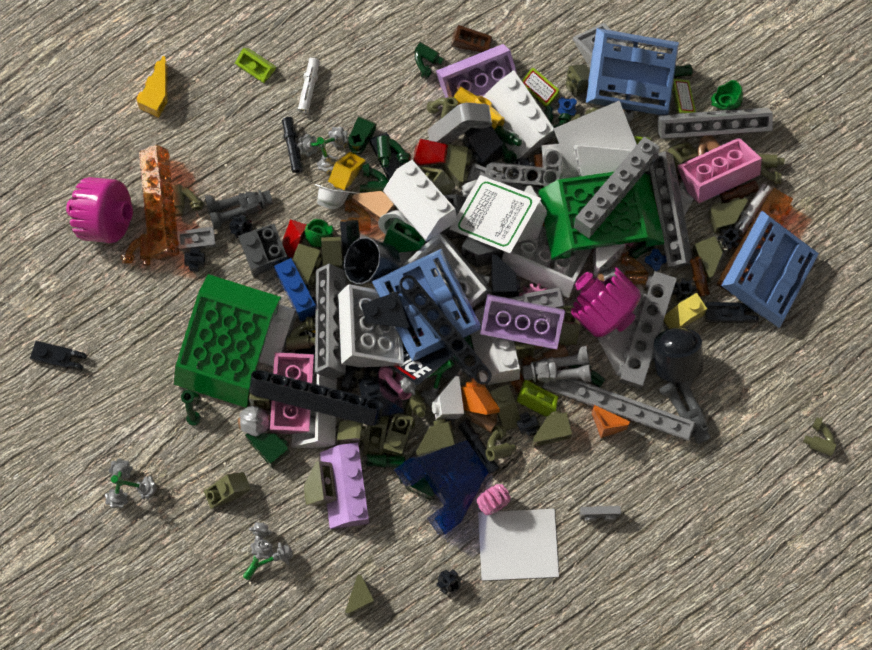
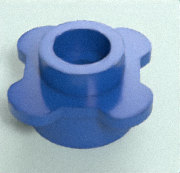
(570, 102)
(655, 264)

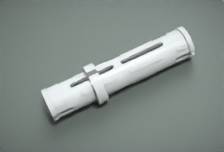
(313, 65)
(748, 215)

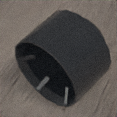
(370, 260)
(678, 355)

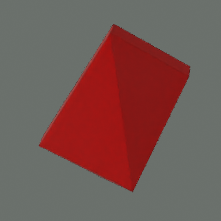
(429, 152)
(293, 236)

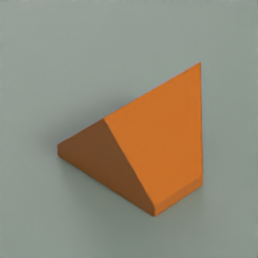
(607, 422)

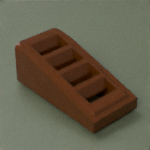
(466, 32)

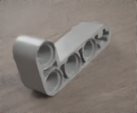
(459, 121)
(523, 170)

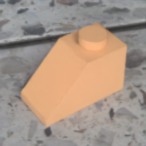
(374, 203)

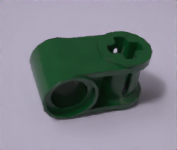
(360, 135)

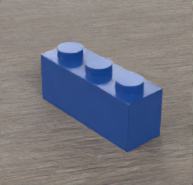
(295, 289)

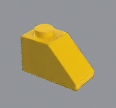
(346, 170)

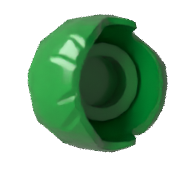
(728, 96)
(316, 230)

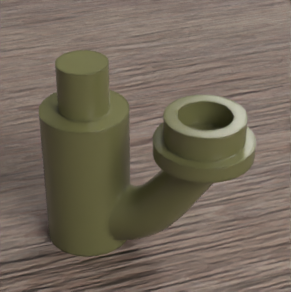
(448, 105)
(771, 161)
(178, 196)
(297, 342)
(415, 404)
(819, 444)
(500, 451)

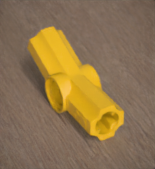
(465, 96)

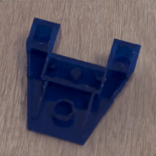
(454, 476)

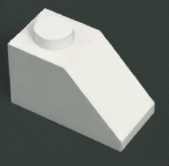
(449, 401)

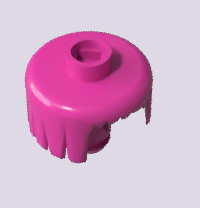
(101, 210)
(606, 306)

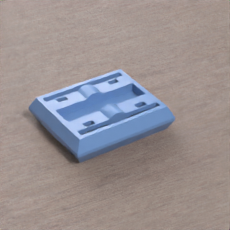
(632, 71)
(772, 269)
(436, 288)

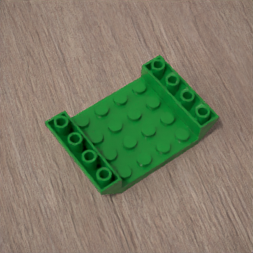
(631, 220)
(225, 339)

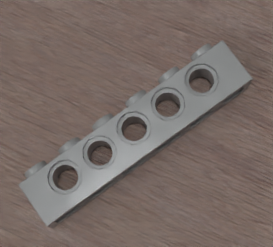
(715, 122)
(616, 187)
(670, 210)
(329, 283)
(665, 285)

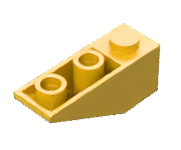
(155, 93)

